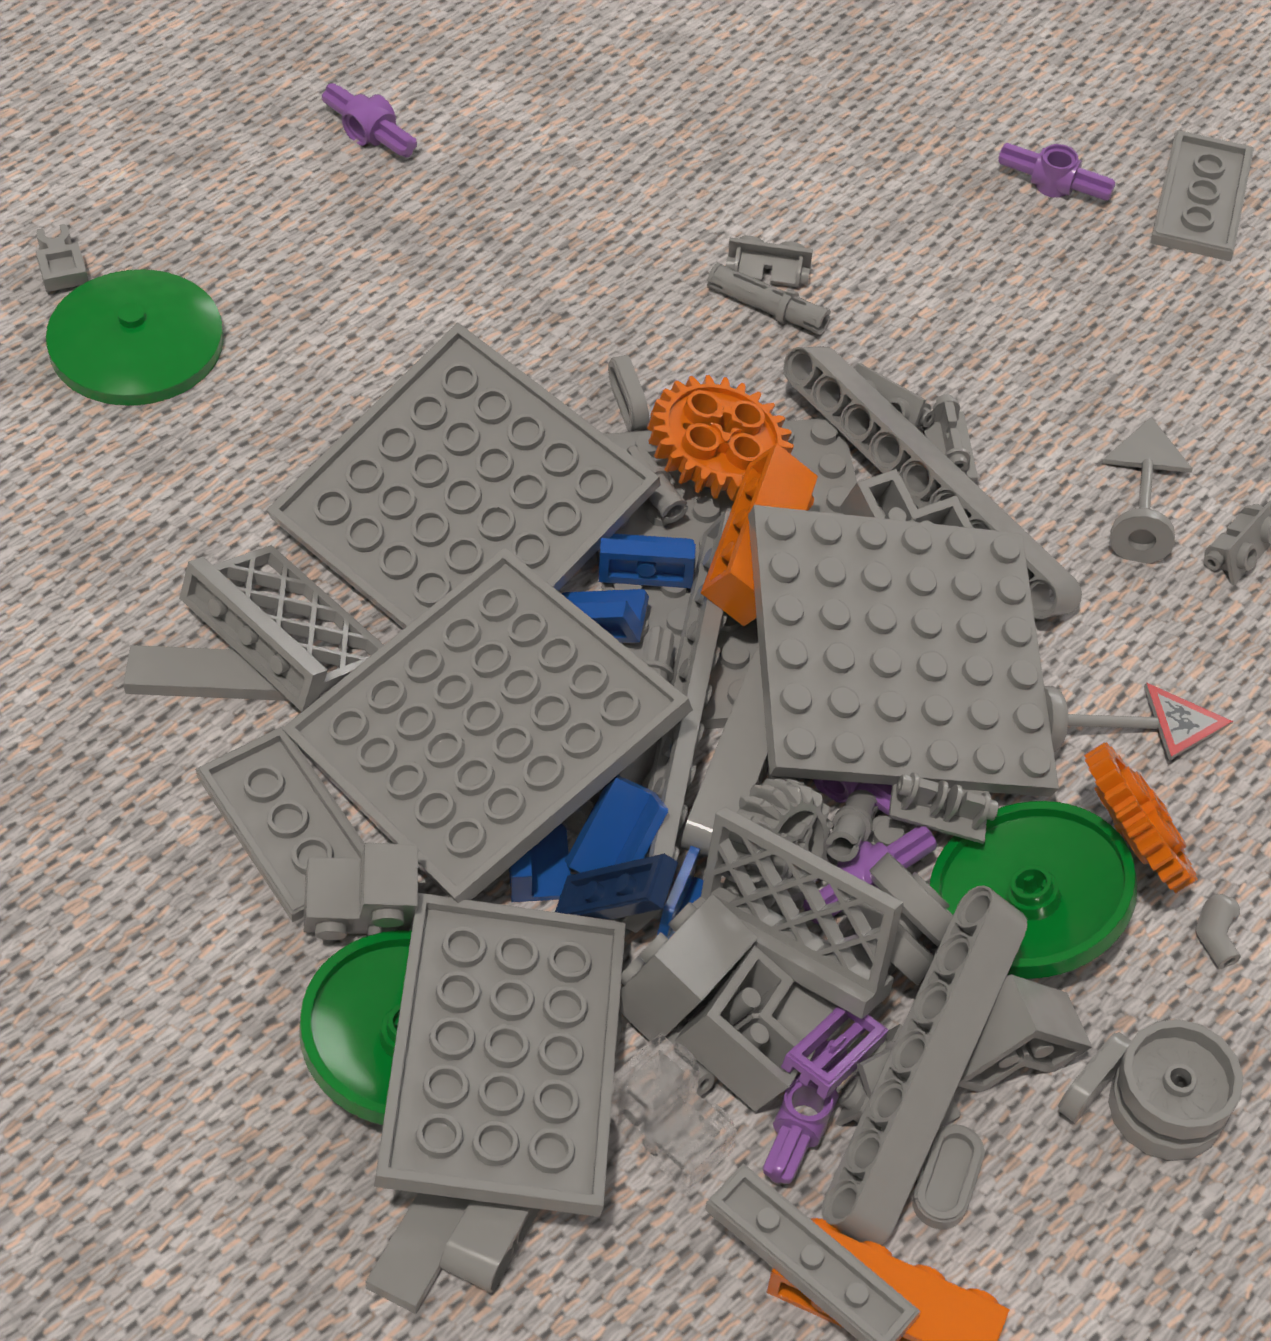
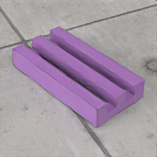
(814, 1070)

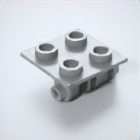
(942, 808)

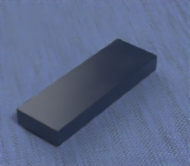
(619, 889)

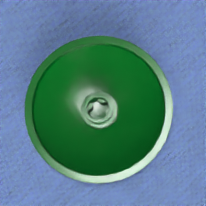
(134, 337)
(1057, 869)
(353, 1021)

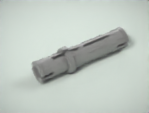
(782, 304)

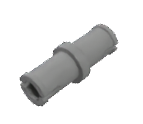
(852, 825)

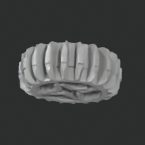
(793, 814)

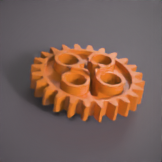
(713, 432)
(1140, 817)

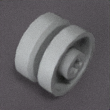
(921, 913)
(1175, 1089)

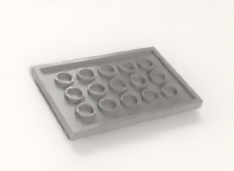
(504, 1057)

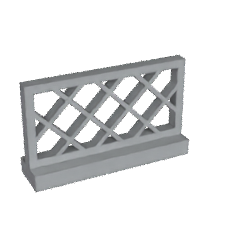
(265, 638)
(807, 958)

